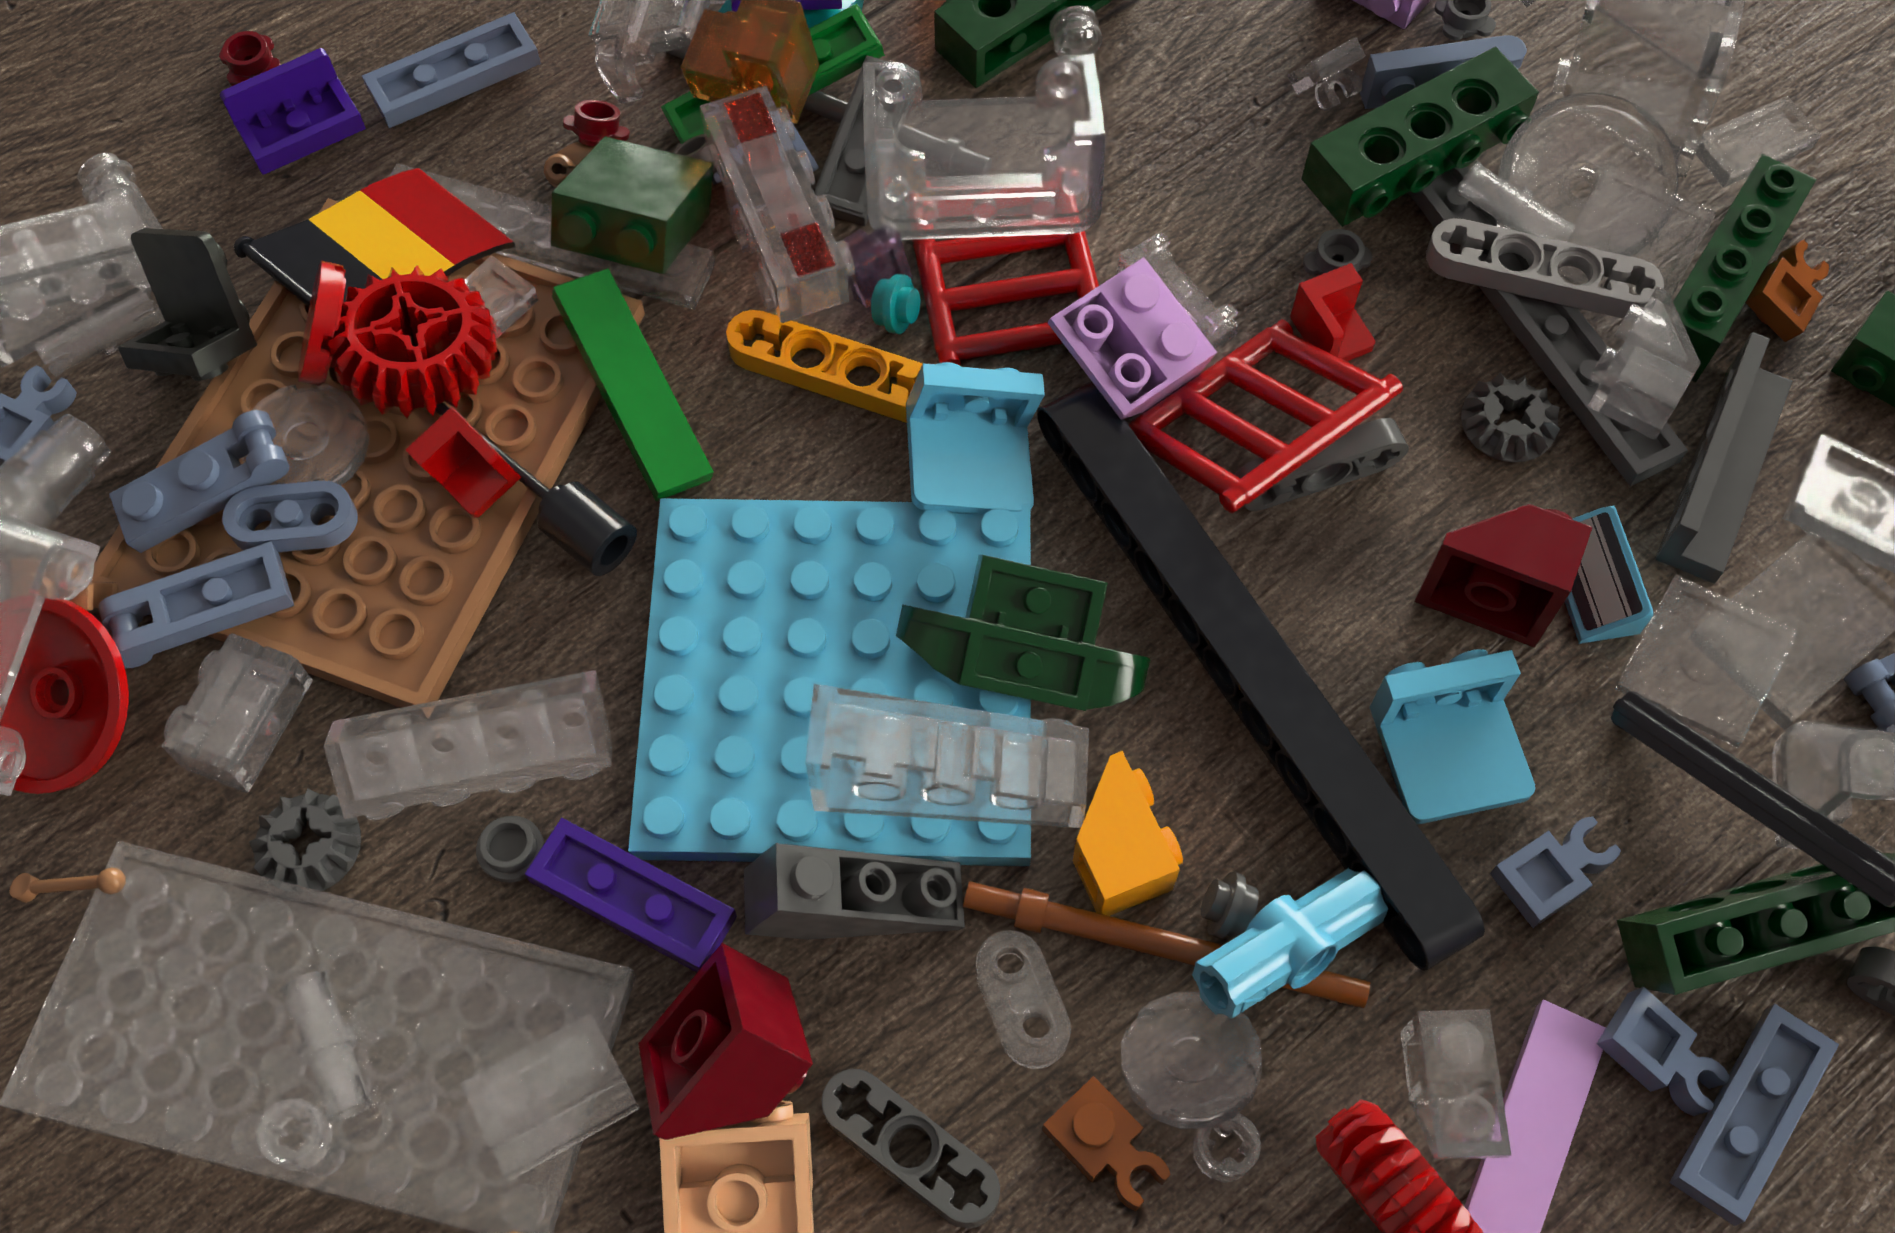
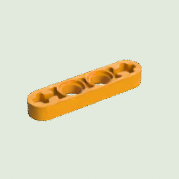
(831, 374)

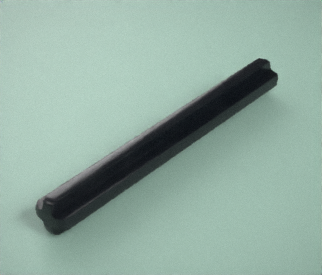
(1758, 797)

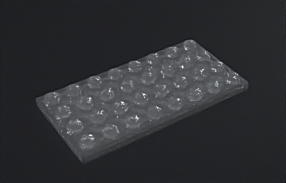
(182, 1037)

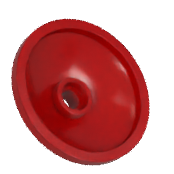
(64, 734)

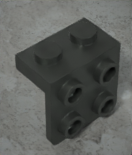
(198, 302)

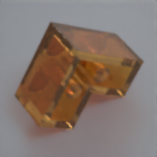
(753, 49)

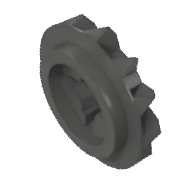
(1515, 439)
(324, 860)

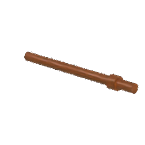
(1033, 911)

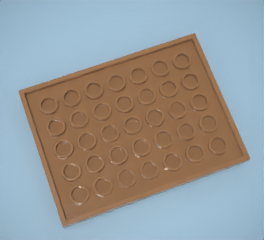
(418, 571)

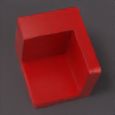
(1327, 313)
(463, 463)

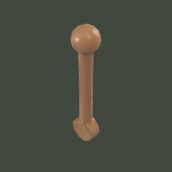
(27, 887)

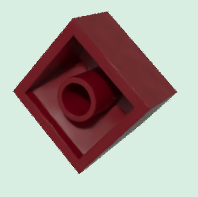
(1507, 571)
(723, 1048)

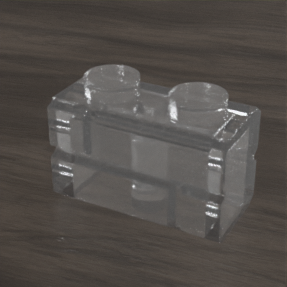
(236, 712)

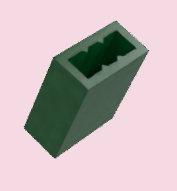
(631, 204)

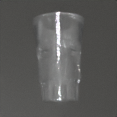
(51, 471)

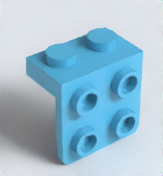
(971, 437)
(1452, 736)

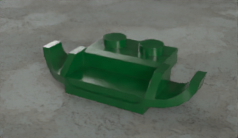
(1027, 638)

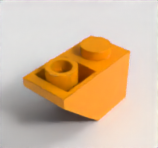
(1120, 844)

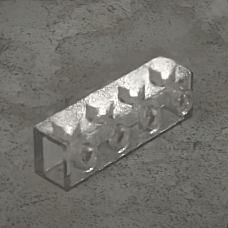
(469, 746)

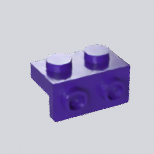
(292, 111)

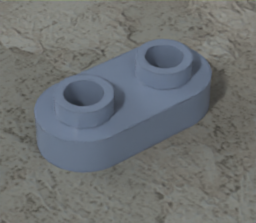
(293, 515)

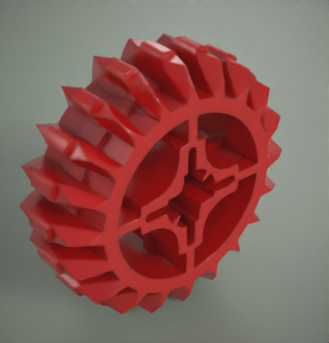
(449, 334)
(1389, 1174)

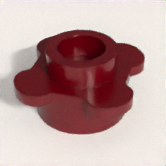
(247, 56)
(594, 121)

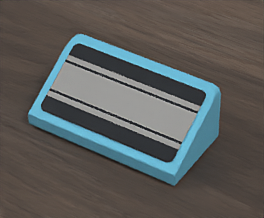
(1608, 589)

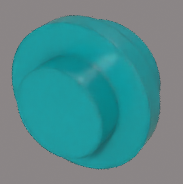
(895, 303)

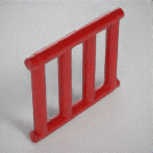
(943, 301)
(1279, 457)

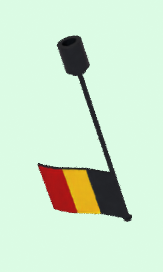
(421, 223)

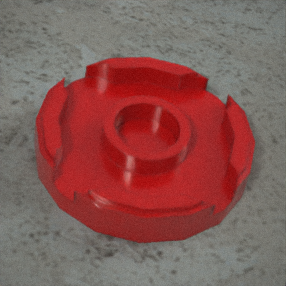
(321, 323)

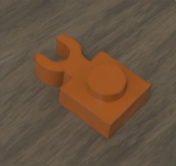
(1786, 294)
(1098, 1136)

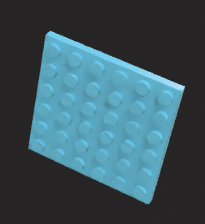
(743, 625)

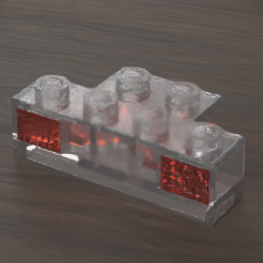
(775, 205)

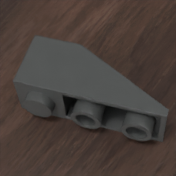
(849, 894)

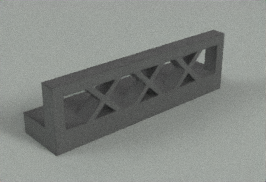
(1725, 465)

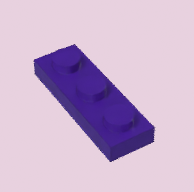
(631, 895)

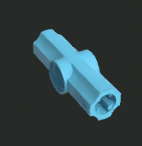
(1289, 942)

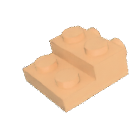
(740, 1177)

